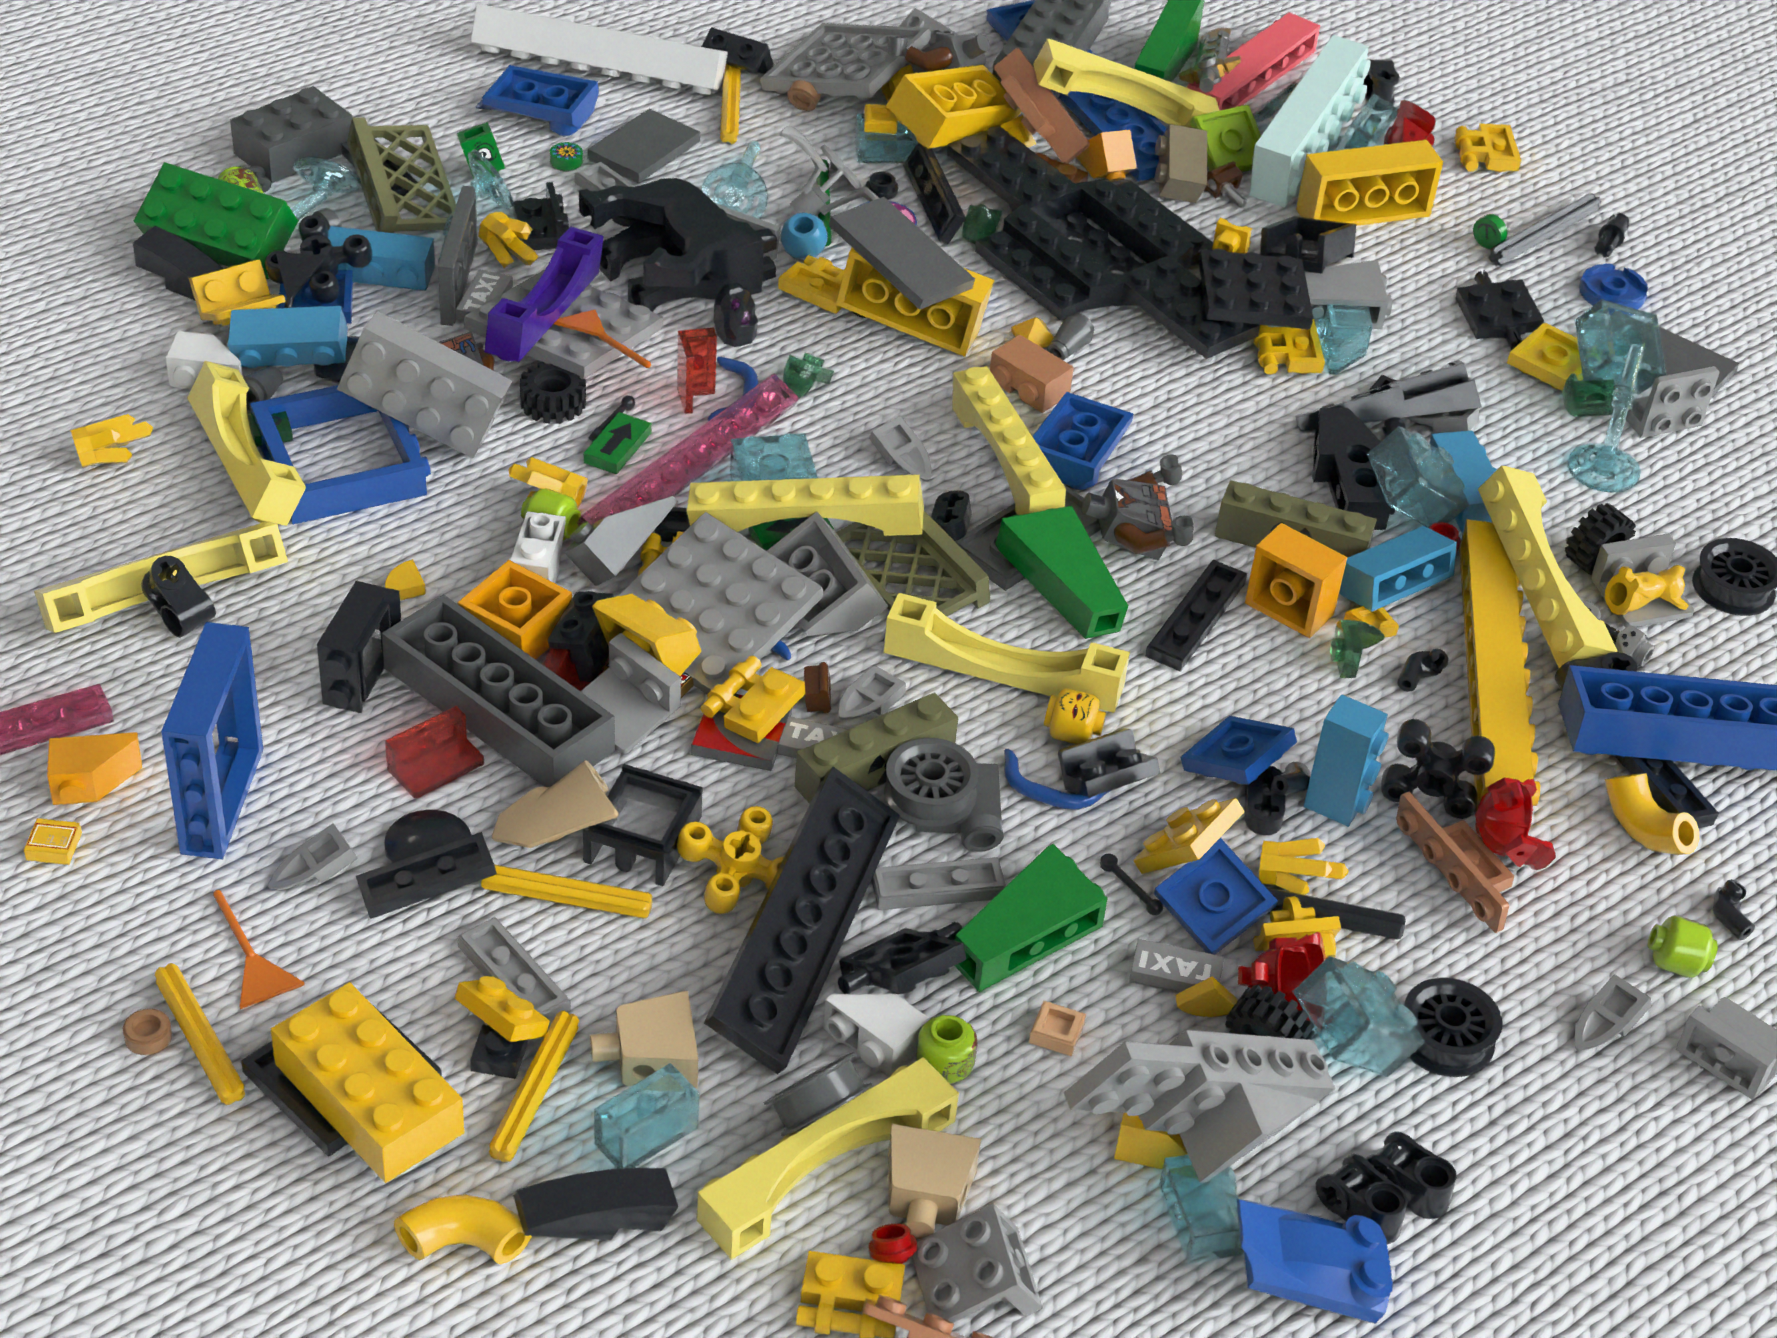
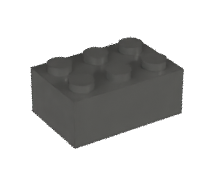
(290, 129)

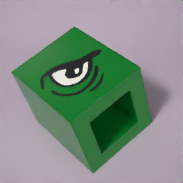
(482, 140)

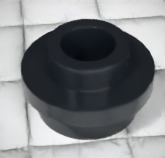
(883, 185)

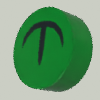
(1490, 231)

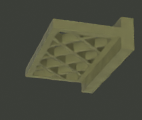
(378, 179)
(938, 551)

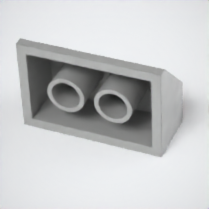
(822, 556)

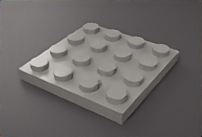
(843, 59)
(574, 349)
(729, 592)

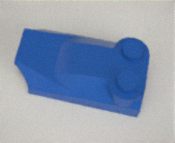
(544, 96)
(1081, 438)
(1316, 1260)

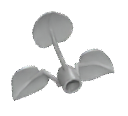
(814, 199)

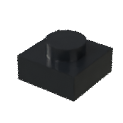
(496, 1054)

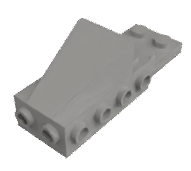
(1210, 1088)

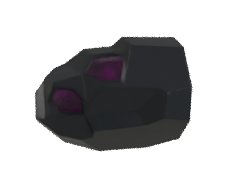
(735, 315)

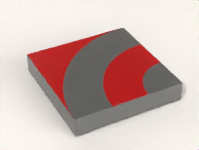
(721, 744)

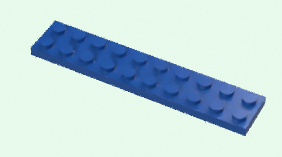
(1096, 111)

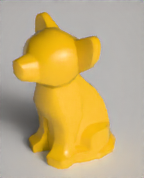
(1634, 590)

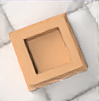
(1057, 1028)

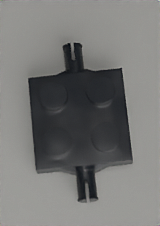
(1499, 309)
(902, 960)

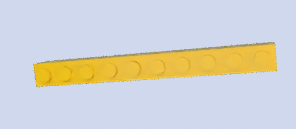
(1496, 657)

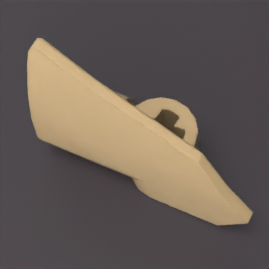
(557, 810)

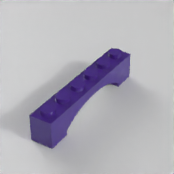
(519, 325)

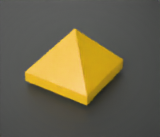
(1035, 331)

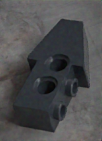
(1343, 462)

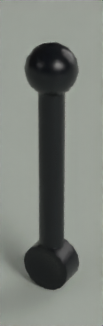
(627, 402)
(1109, 863)

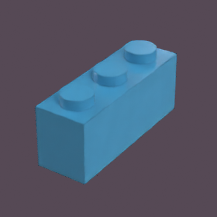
(395, 261)
(288, 336)
(1471, 467)
(1398, 568)
(1346, 760)

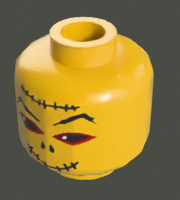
(1074, 716)

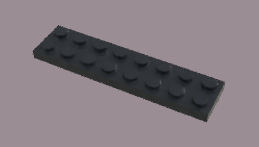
(802, 921)

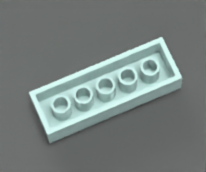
(1309, 119)

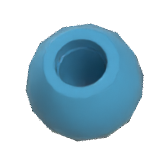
(803, 235)

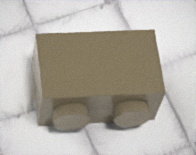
(1182, 163)

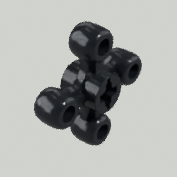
(314, 236)
(1438, 768)

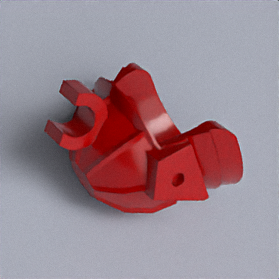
(1411, 125)
(1505, 821)
(1285, 965)

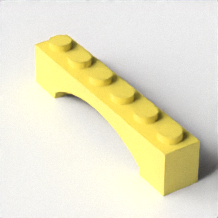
(1072, 69)
(983, 404)
(265, 486)
(878, 501)
(119, 587)
(1567, 624)
(928, 636)
(740, 1204)

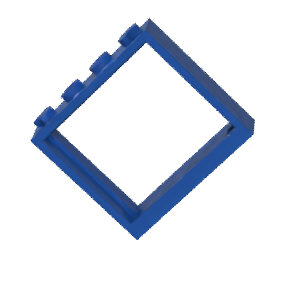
(349, 491)
(206, 786)

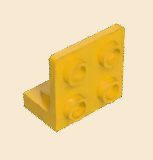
(232, 289)

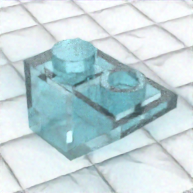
(1345, 335)

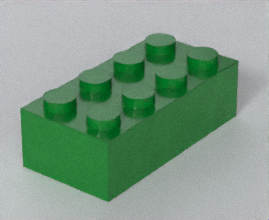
(217, 216)

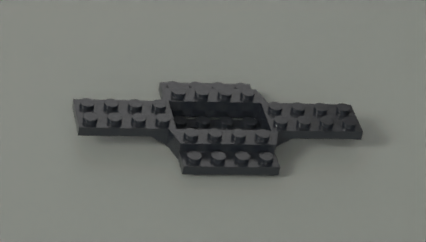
(1075, 274)

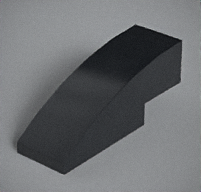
(172, 259)
(597, 1204)

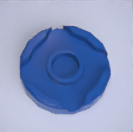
(1613, 285)

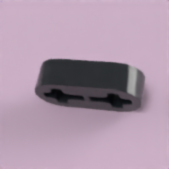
(953, 513)
(1257, 798)

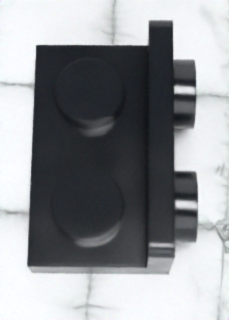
(742, 51)
(544, 217)
(582, 635)
(1105, 764)

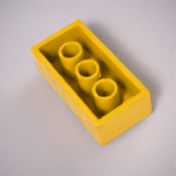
(950, 104)
(1370, 183)
(947, 324)
(368, 1081)

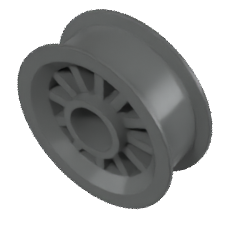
(931, 782)
(818, 1094)

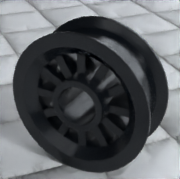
(1736, 576)
(1456, 1024)

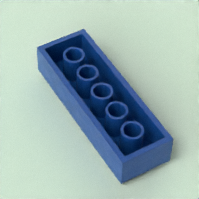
(1670, 717)

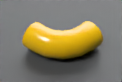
(1646, 820)
(459, 1221)

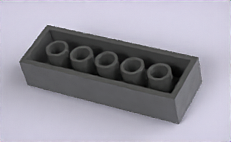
(1065, 21)
(501, 689)

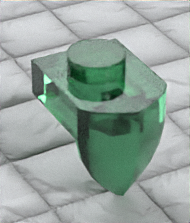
(980, 222)
(803, 372)
(1588, 397)
(1349, 642)

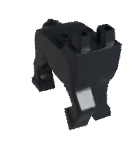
(687, 240)

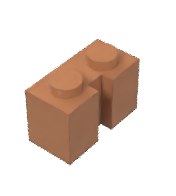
(1032, 371)

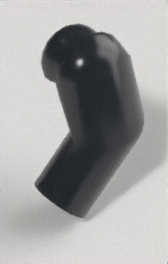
(1421, 665)
(1293, 780)
(1727, 909)

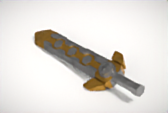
(1211, 60)

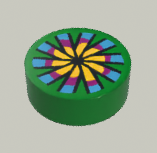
(566, 156)

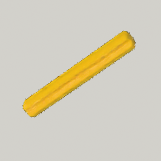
(730, 104)
(569, 891)
(200, 1034)
(533, 1087)

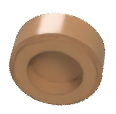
(803, 95)
(147, 1031)

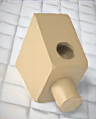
(649, 1038)
(929, 1176)

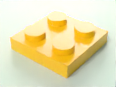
(1548, 356)
(1188, 835)

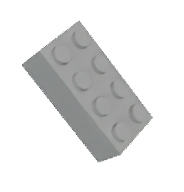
(424, 384)

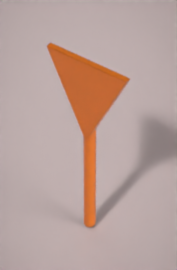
(590, 323)
(261, 977)

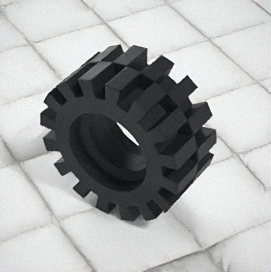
(552, 393)
(1600, 527)
(1269, 1015)

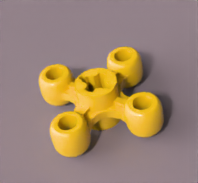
(736, 857)

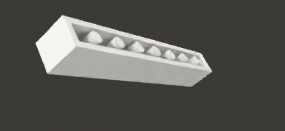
(599, 47)

